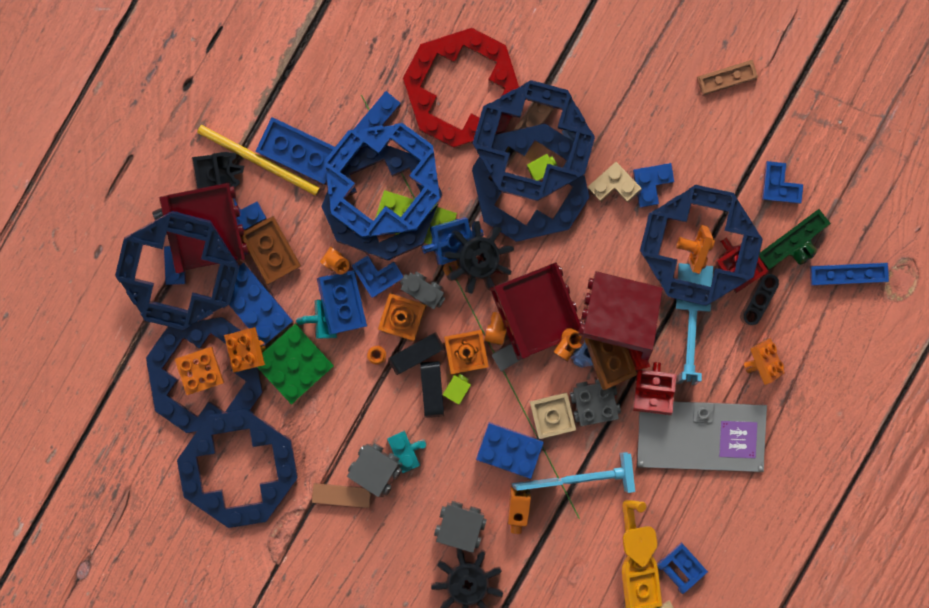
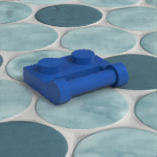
(686, 563)

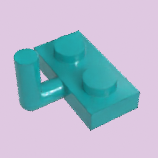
(320, 321)
(405, 450)

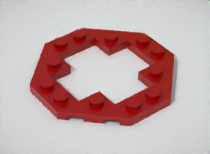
(449, 48)

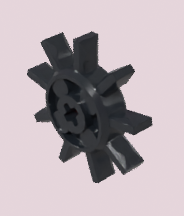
(480, 246)
(473, 573)

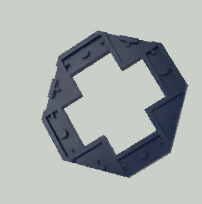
(397, 162)
(554, 176)
(679, 209)
(539, 224)
(154, 236)
(163, 381)
(213, 501)

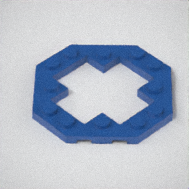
(387, 221)

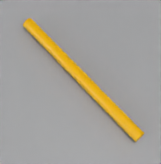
(258, 160)

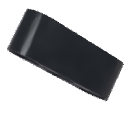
(767, 294)
(416, 353)
(432, 389)

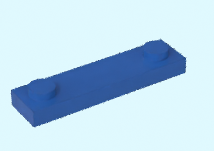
(849, 274)

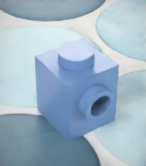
(582, 357)

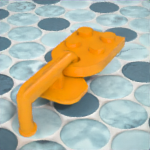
(639, 568)

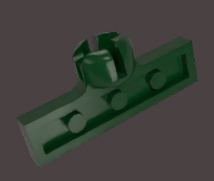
(796, 242)

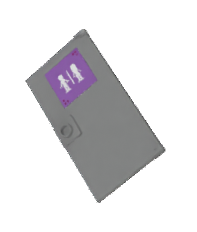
(704, 437)

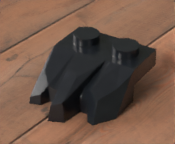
(215, 169)

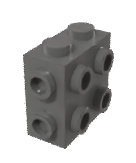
(418, 288)
(594, 403)
(375, 469)
(460, 526)

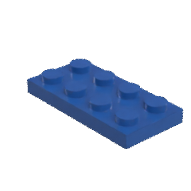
(295, 149)
(257, 306)

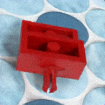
(729, 261)
(654, 391)

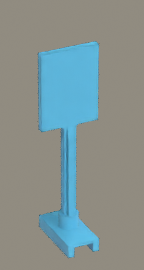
(704, 278)
(624, 472)

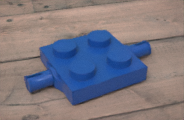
(444, 241)

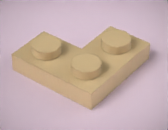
(615, 179)

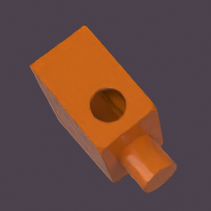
(518, 503)

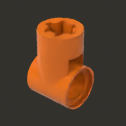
(335, 261)
(496, 330)
(560, 349)

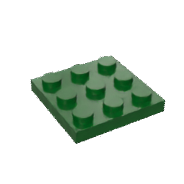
(294, 364)

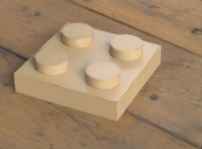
(552, 415)

